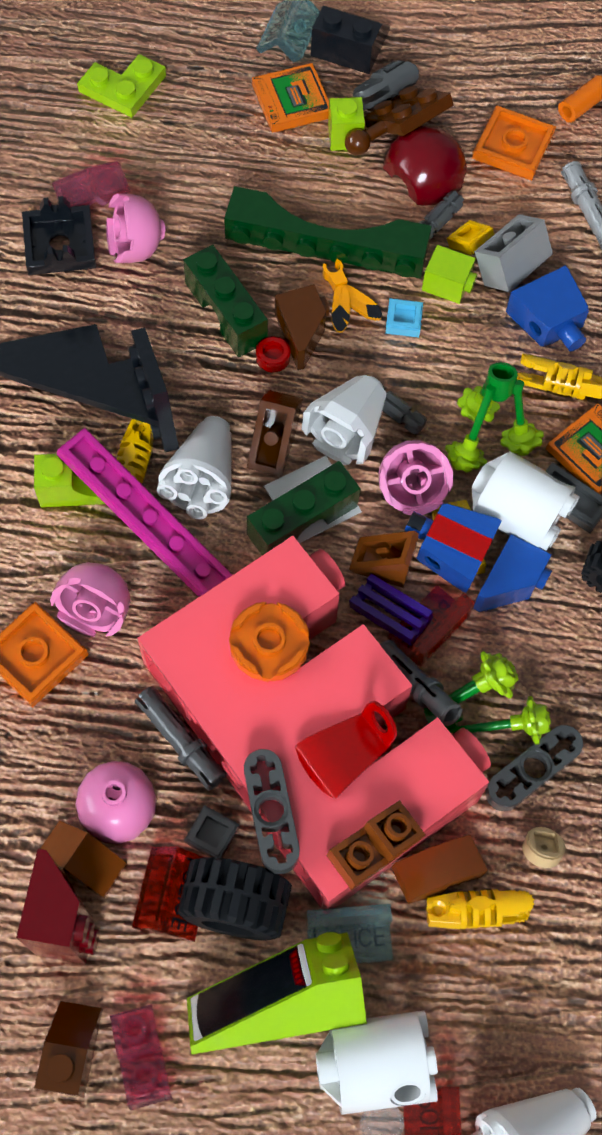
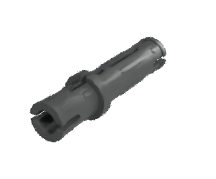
(439, 703)
(190, 749)

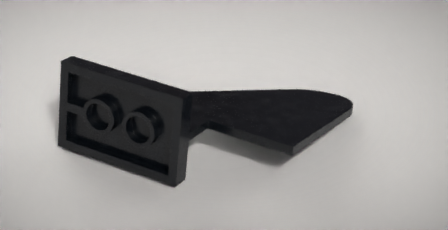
(77, 368)

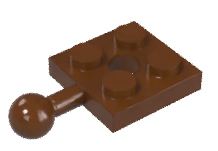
(398, 116)

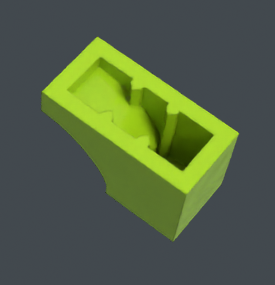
(58, 485)

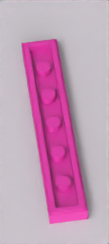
(142, 513)

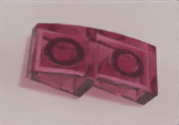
(93, 185)
(140, 1057)

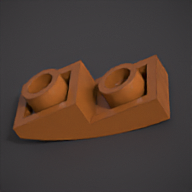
(375, 845)
(438, 868)

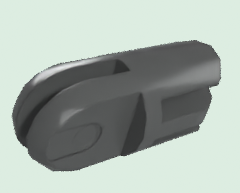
(387, 83)

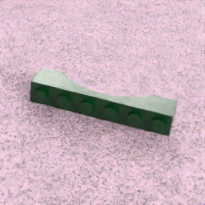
(392, 247)

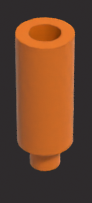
(581, 100)

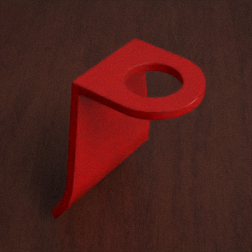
(346, 749)

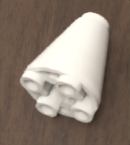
(200, 470)
(548, 1114)

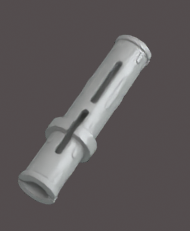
(585, 195)

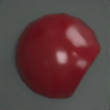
(427, 163)

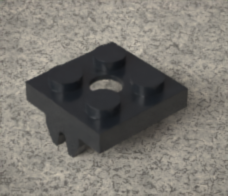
(53, 221)

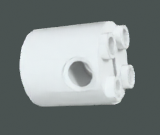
(523, 498)
(379, 1064)

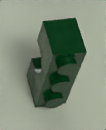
(216, 285)
(320, 497)

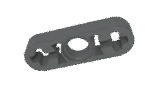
(548, 742)
(254, 783)

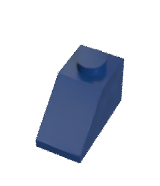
(514, 575)

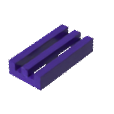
(374, 583)

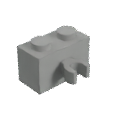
(514, 252)

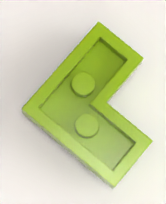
(125, 91)

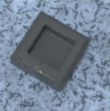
(211, 833)

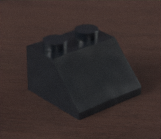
(347, 39)

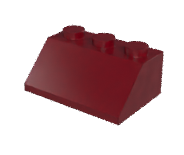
(53, 916)

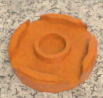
(269, 641)

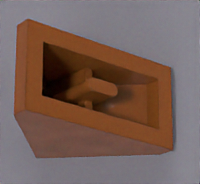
(385, 556)
(84, 858)

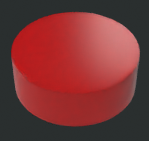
(273, 354)

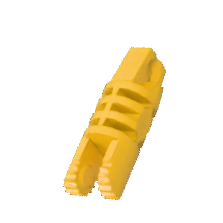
(561, 378)
(136, 449)
(478, 909)

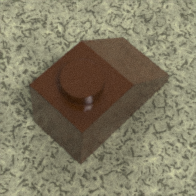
(302, 321)
(274, 432)
(69, 1050)

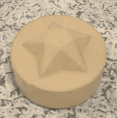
(543, 847)

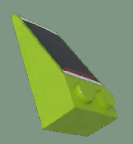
(284, 996)

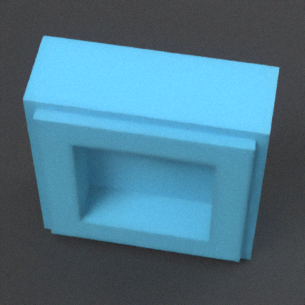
(404, 318)

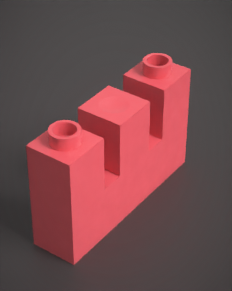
(234, 714)

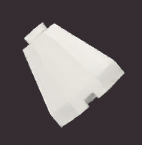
(346, 419)

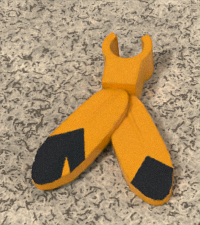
(346, 297)

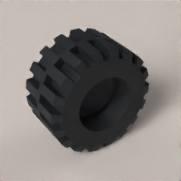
(234, 898)

